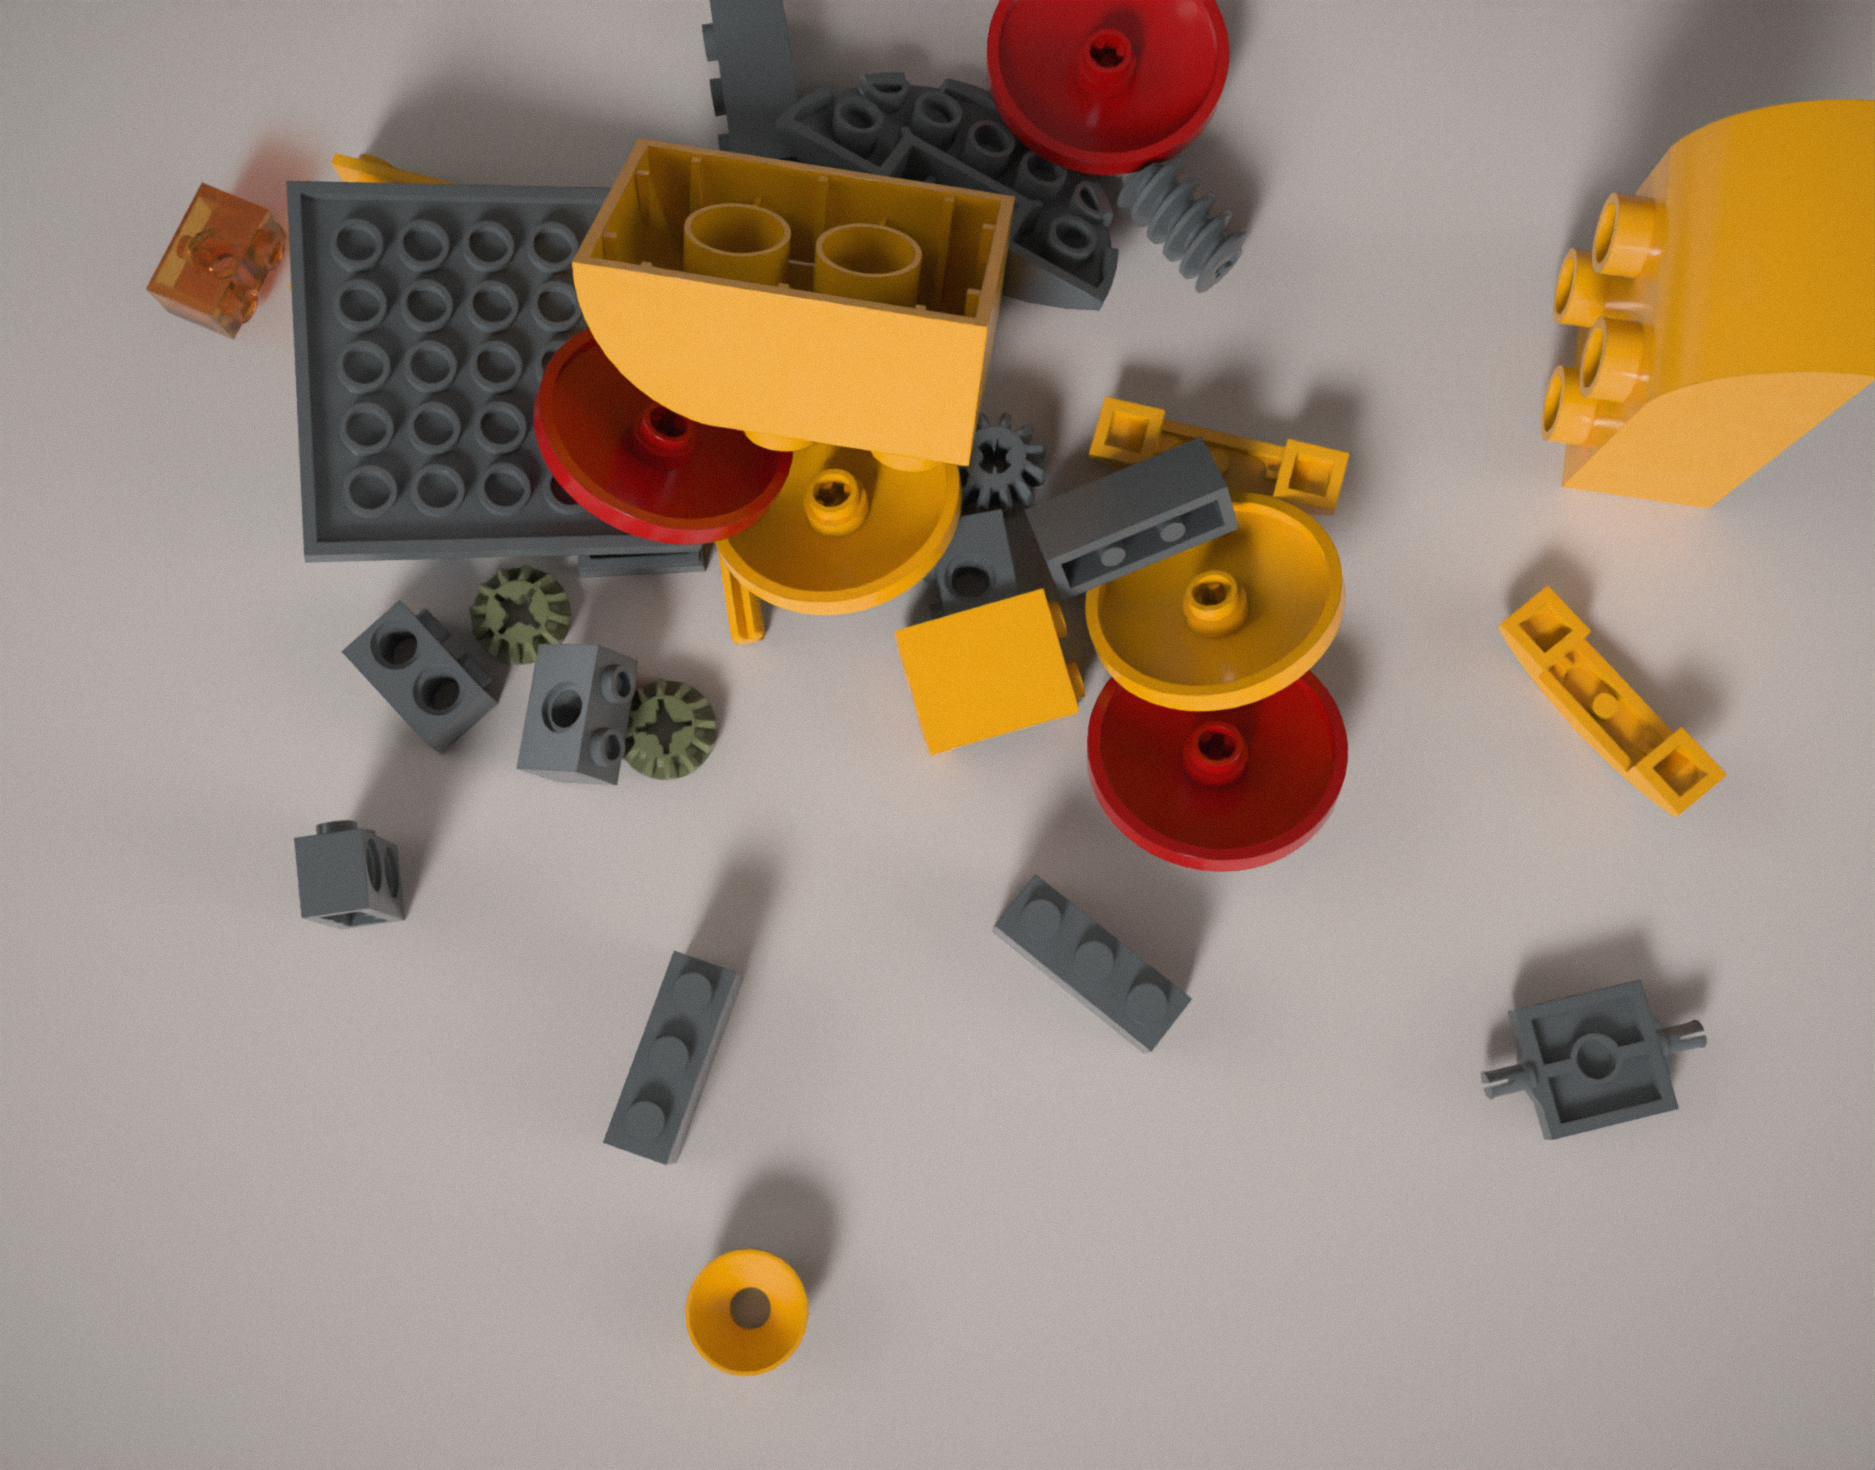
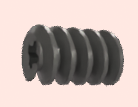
(1183, 222)

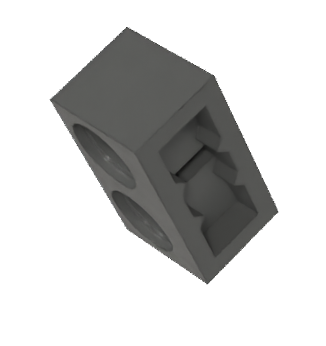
(413, 684)
(348, 877)

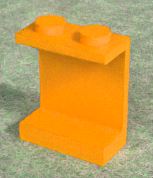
(989, 671)

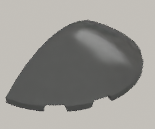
(958, 139)

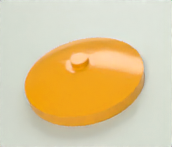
(846, 532)
(1226, 614)

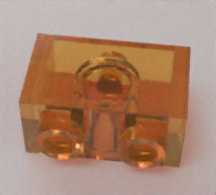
(210, 231)

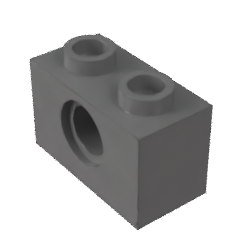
(977, 549)
(577, 714)

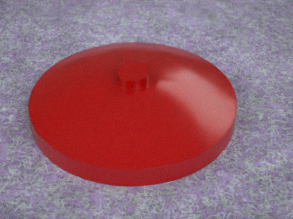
(1107, 79)
(642, 461)
(1219, 783)

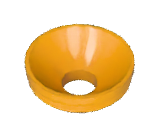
(718, 1334)

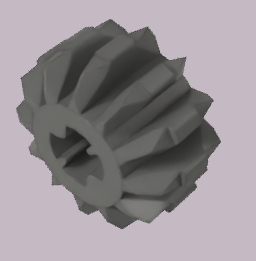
(1020, 469)

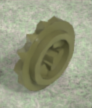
(520, 643)
(688, 747)

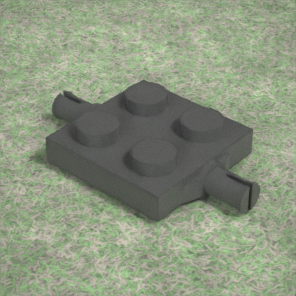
(1593, 1060)

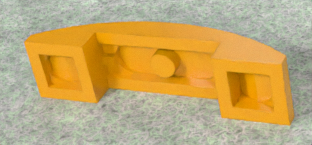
(1297, 473)
(1604, 708)

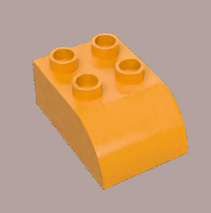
(799, 299)
(1720, 305)

